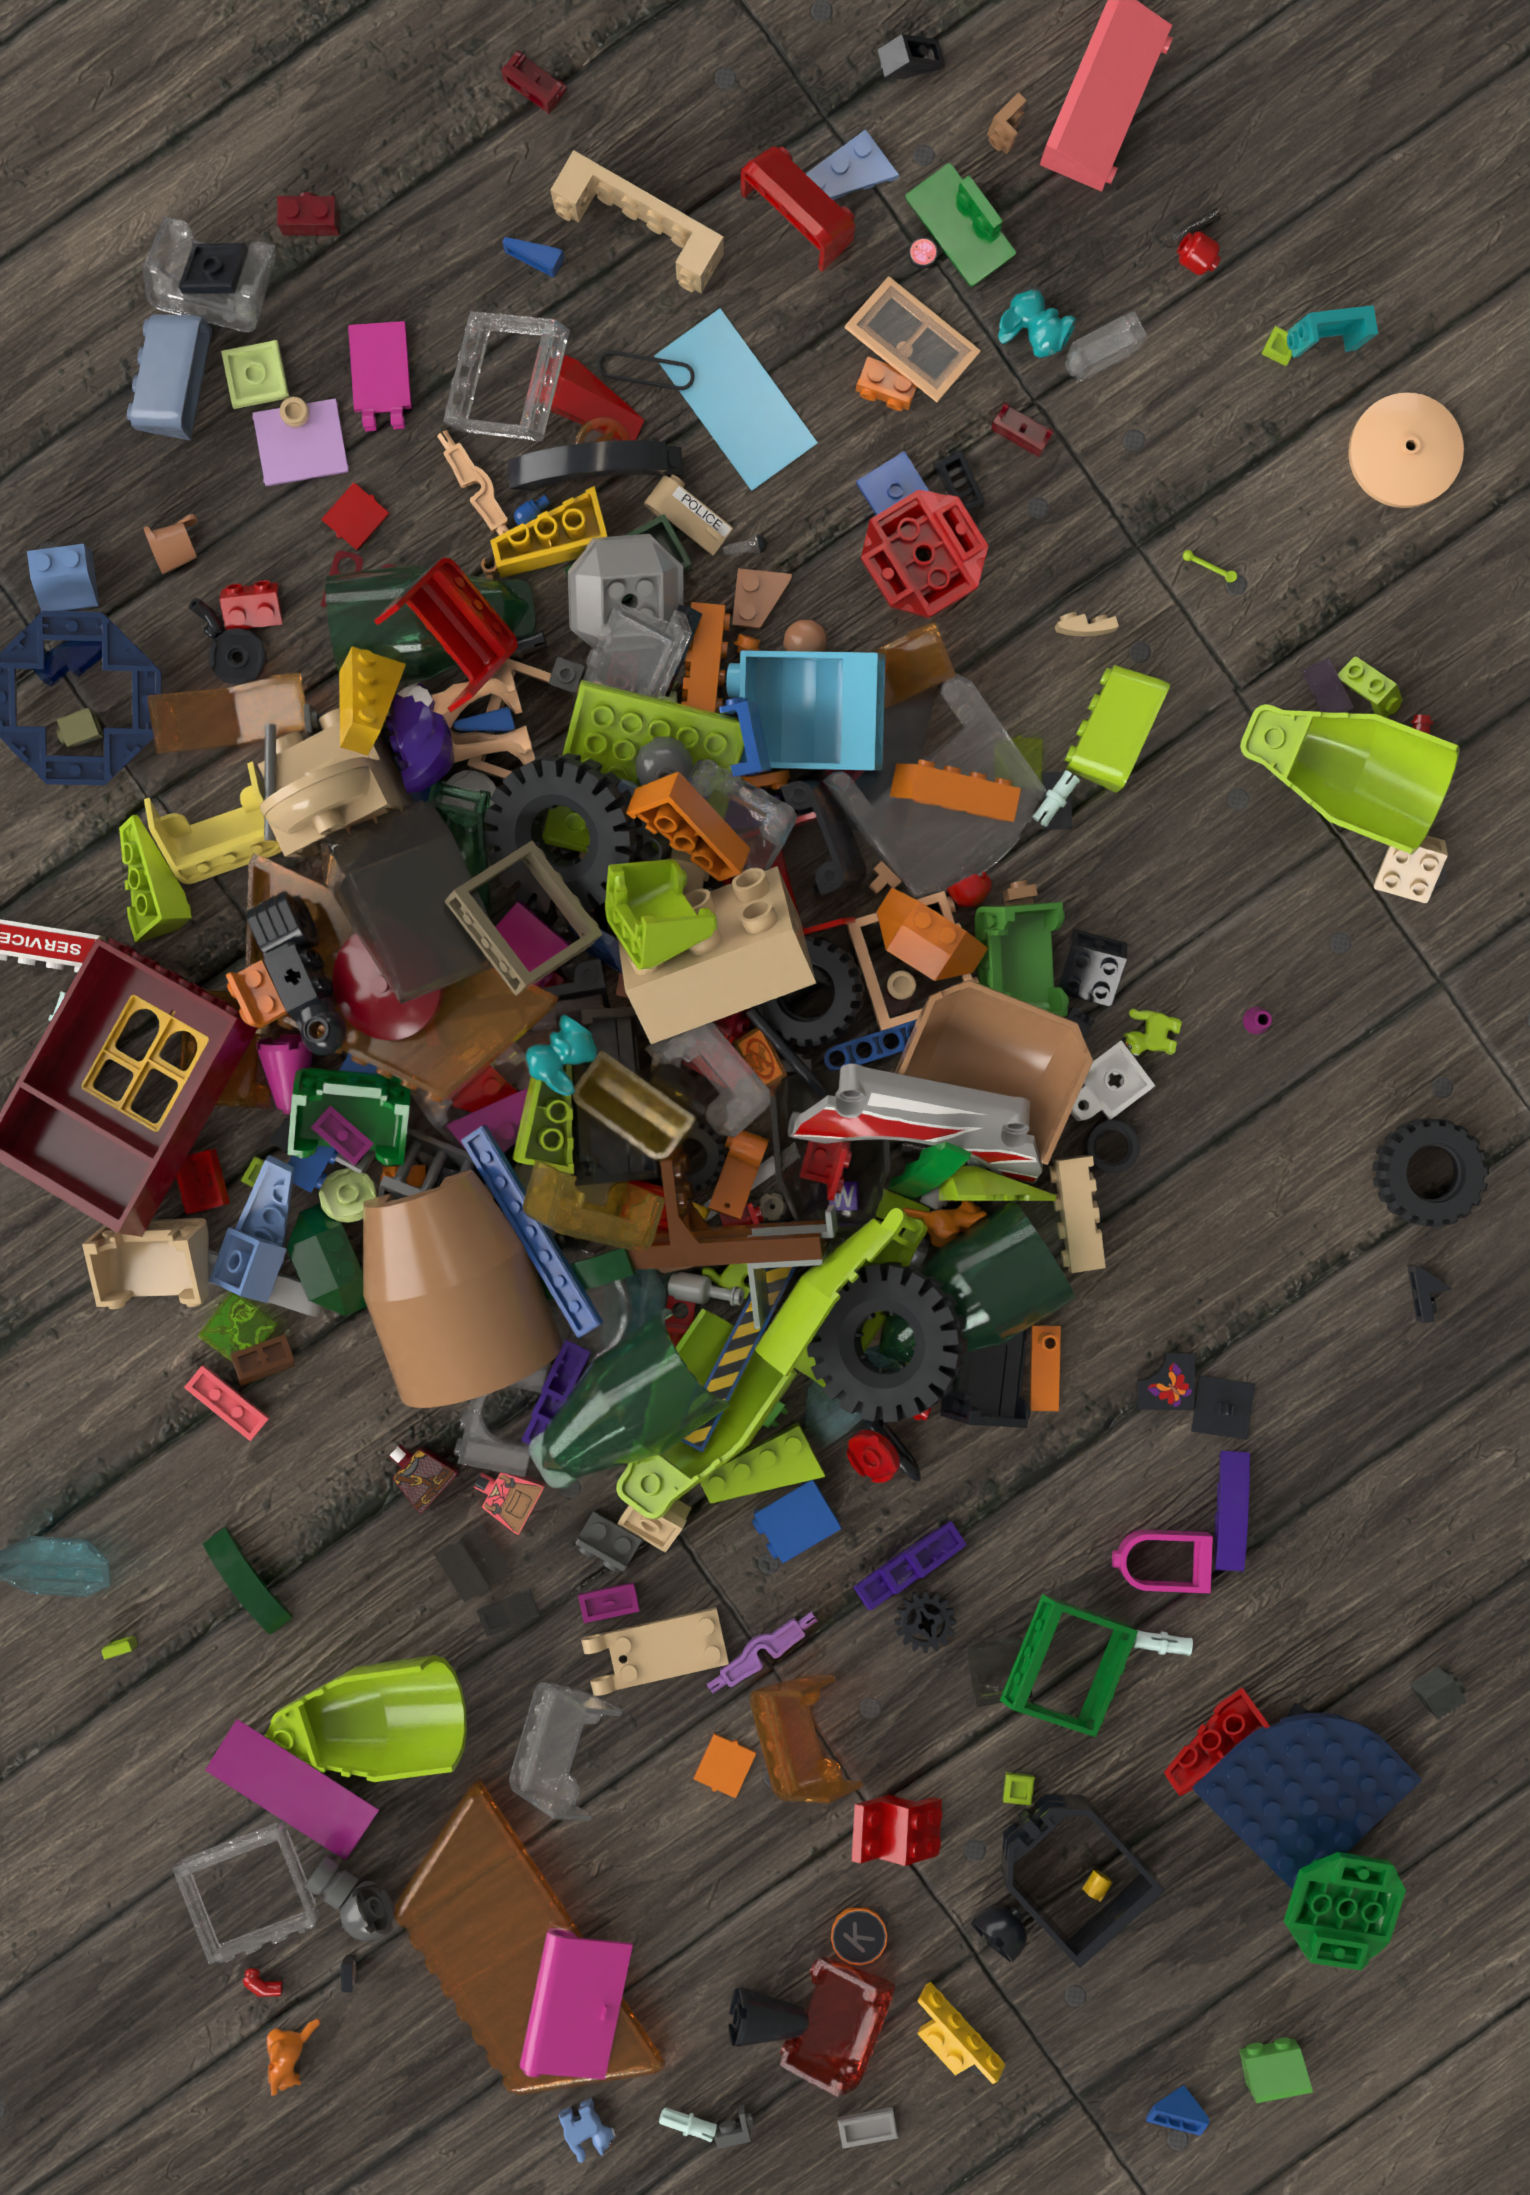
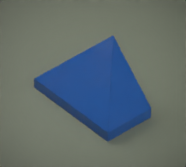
(1179, 2112)

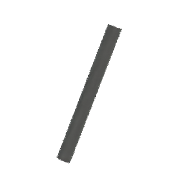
(269, 773)

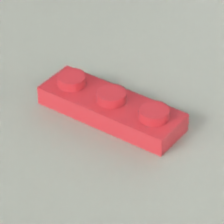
(227, 1402)

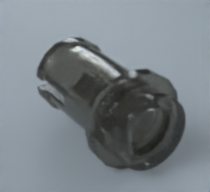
(912, 1150)

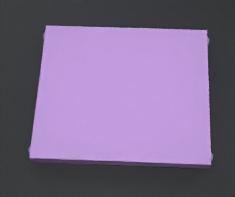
(304, 451)

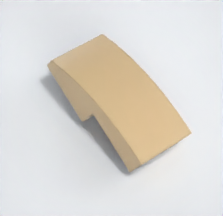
(1078, 625)

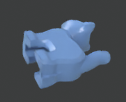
(582, 2127)

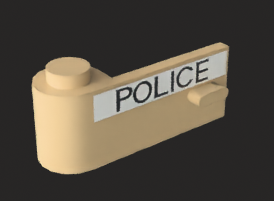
(688, 514)

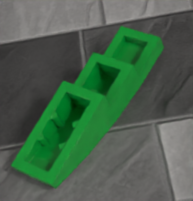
(931, 1170)

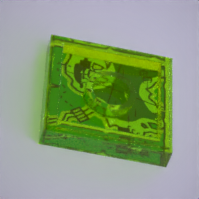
(236, 1326)

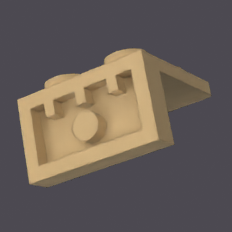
(1412, 874)

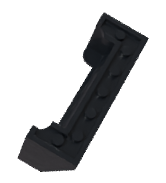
(597, 1151)
(991, 1387)

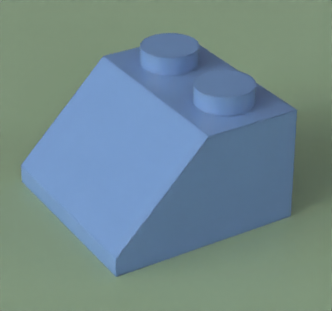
(63, 578)
(247, 1265)

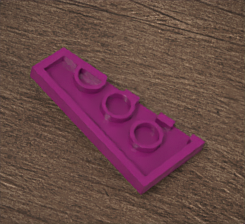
(501, 1118)

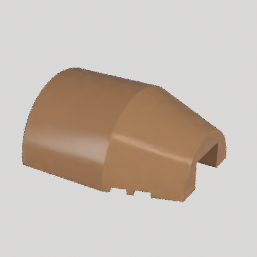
(453, 1294)

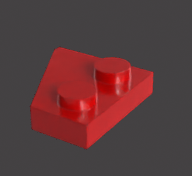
(483, 1091)

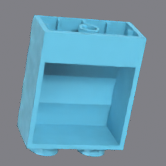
(815, 706)

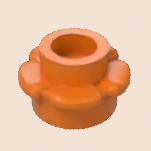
(747, 643)

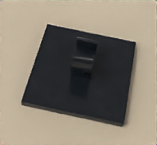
(1222, 1407)

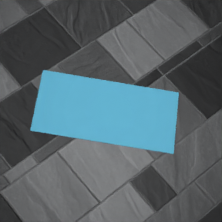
(737, 400)

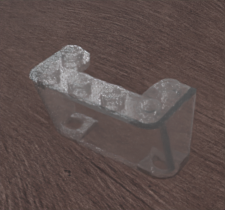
(750, 811)

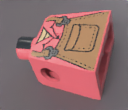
(510, 1498)

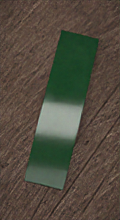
(600, 1269)
(245, 1581)

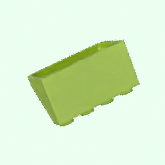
(1116, 727)

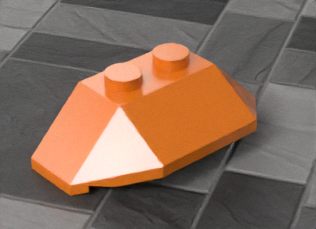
(926, 938)

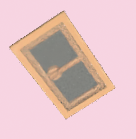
(912, 339)

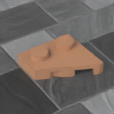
(756, 596)

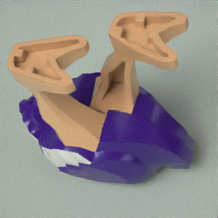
(425, 735)

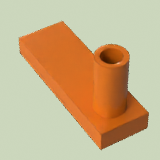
(1045, 1367)

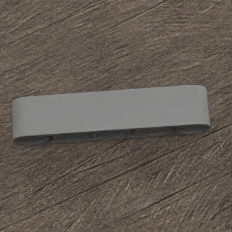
(286, 1292)

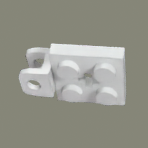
(1099, 1095)

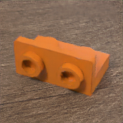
(885, 384)
(256, 995)

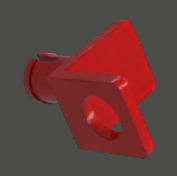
(675, 1326)

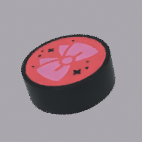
(922, 253)

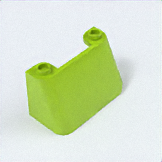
(652, 913)

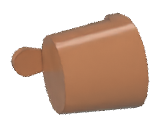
(172, 544)

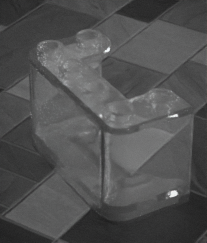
(741, 1090)

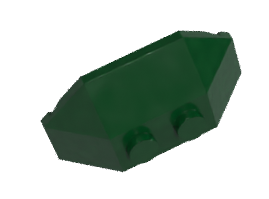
(326, 1262)

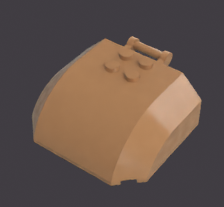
(1004, 1048)

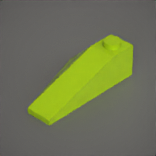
(156, 895)
(978, 1184)

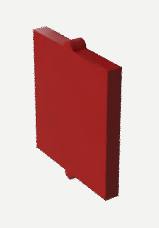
(355, 516)

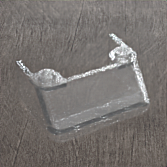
(549, 1748)

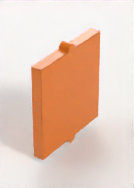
(724, 1765)

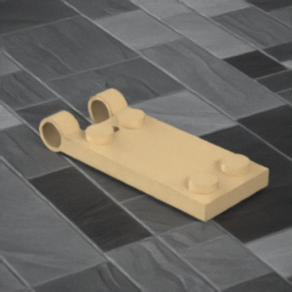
(659, 1650)

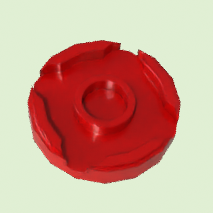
(873, 1456)

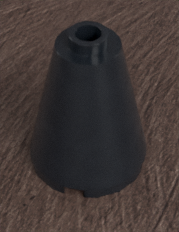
(763, 2018)

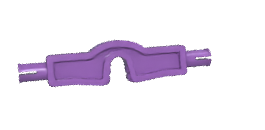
(749, 1661)

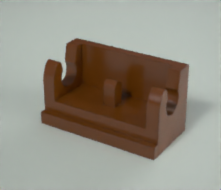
(262, 1359)

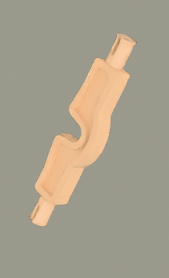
(467, 475)

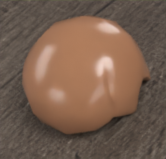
(805, 637)

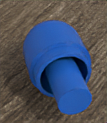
(529, 510)

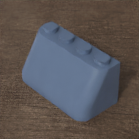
(170, 375)

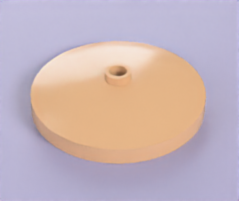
(1385, 464)

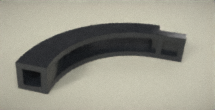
(593, 460)

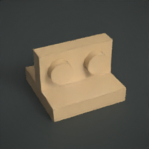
(659, 1531)

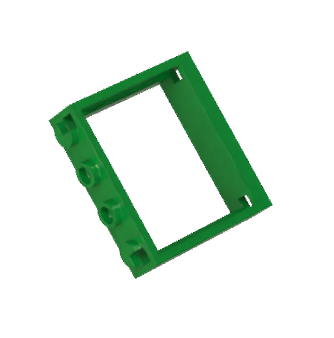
(1033, 1653)

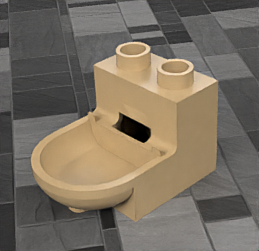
(328, 788)

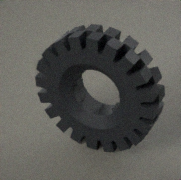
(584, 789)
(937, 1344)

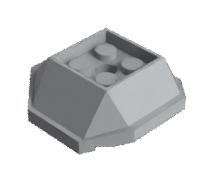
(618, 568)

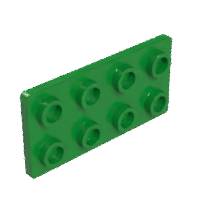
(961, 223)

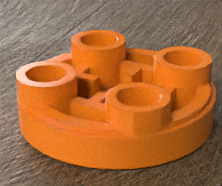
(772, 779)

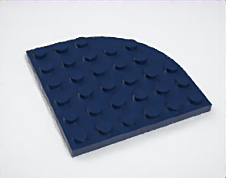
(1306, 1788)

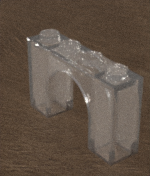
(484, 1449)

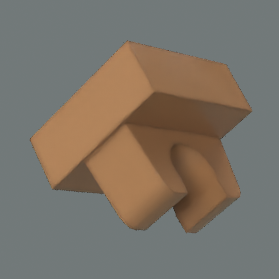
(884, 878)

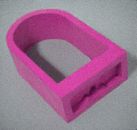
(1201, 1560)

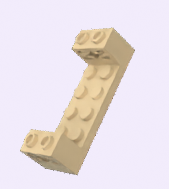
(584, 178)

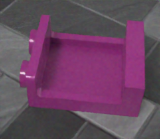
(530, 938)

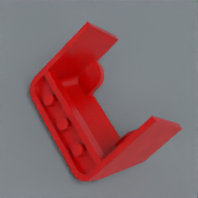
(800, 202)

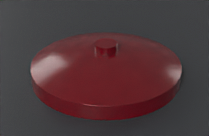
(370, 1002)

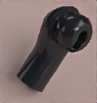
(207, 614)

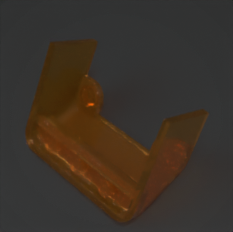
(792, 1744)

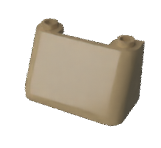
(163, 1262)

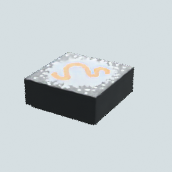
(348, 1973)

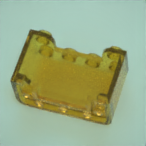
(624, 1221)

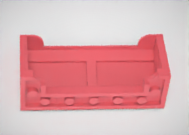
(1106, 93)

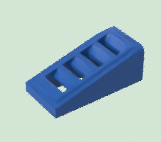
(538, 256)
(493, 721)

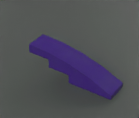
(559, 1383)
(1232, 1511)
(909, 1565)

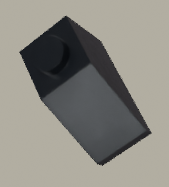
(910, 56)

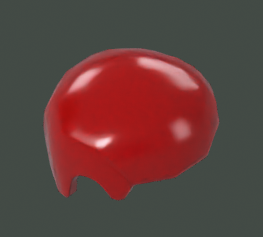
(970, 890)

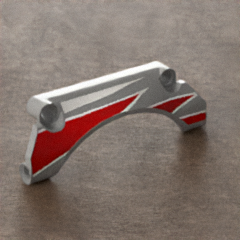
(926, 1112)

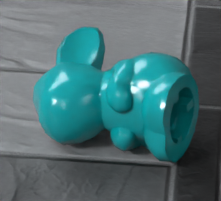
(1045, 329)
(567, 1047)

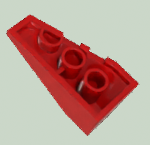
(584, 397)
(1230, 1724)

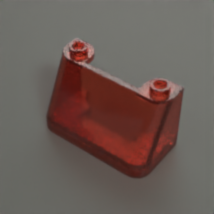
(842, 2027)

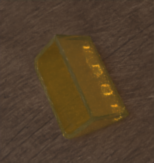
(632, 1108)

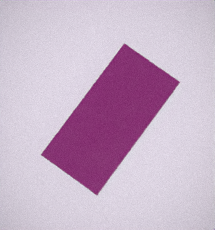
(291, 1789)

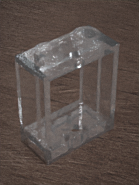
(1105, 347)

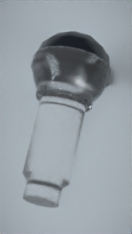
(755, 544)

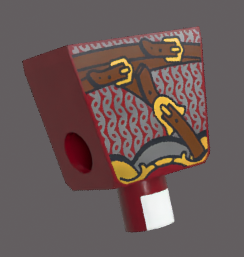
(422, 1475)

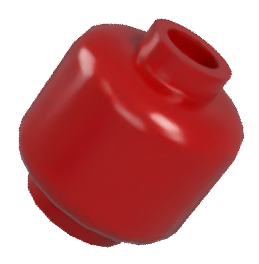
(1199, 253)

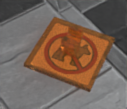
(761, 1057)

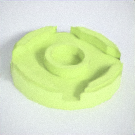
(345, 1193)

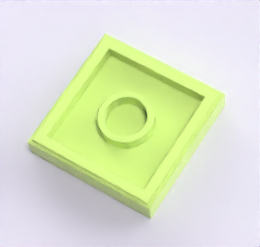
(255, 374)

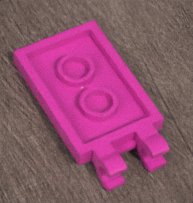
(380, 372)

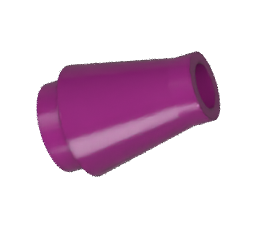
(1251, 1023)

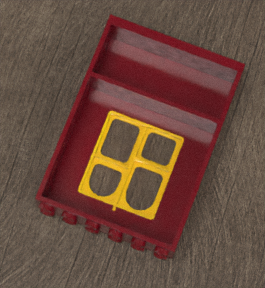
(96, 1147)

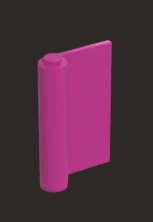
(575, 2006)

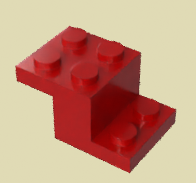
(896, 1830)

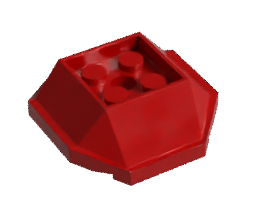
(932, 524)

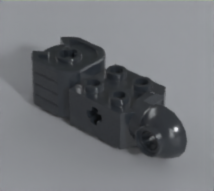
(285, 937)

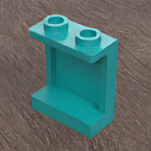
(1355, 324)

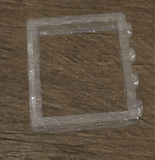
(542, 383)
(252, 1941)

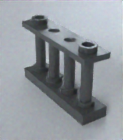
(420, 1141)

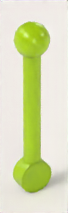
(1229, 576)

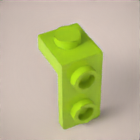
(1372, 685)

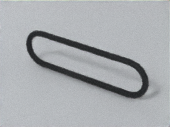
(656, 384)

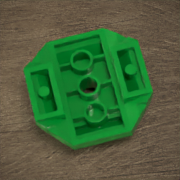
(1344, 1909)

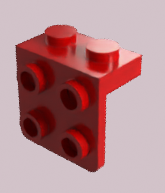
(826, 1164)

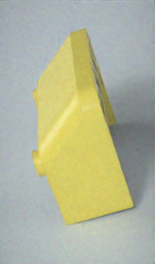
(215, 843)

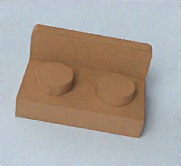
(1002, 129)

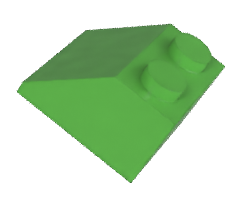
(1275, 2070)

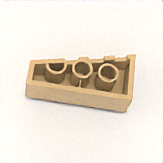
(1077, 1213)

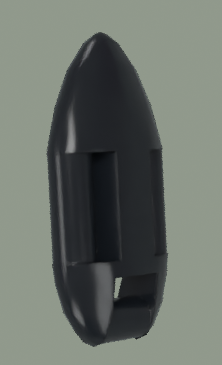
(907, 1462)

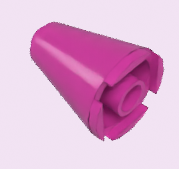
(280, 1063)

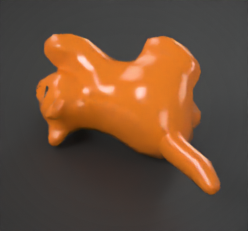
(945, 1224)
(283, 2052)

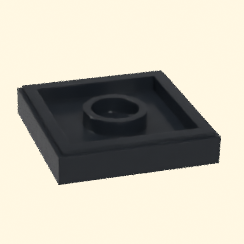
(213, 268)

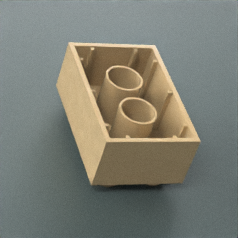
(746, 961)

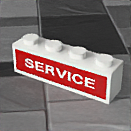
(44, 944)

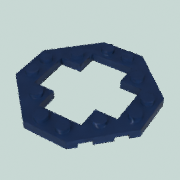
(118, 654)

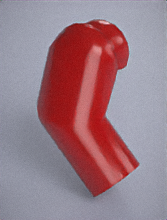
(259, 1987)

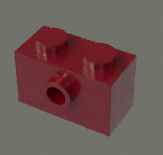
(308, 215)

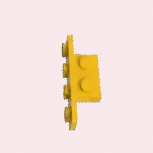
(954, 2038)

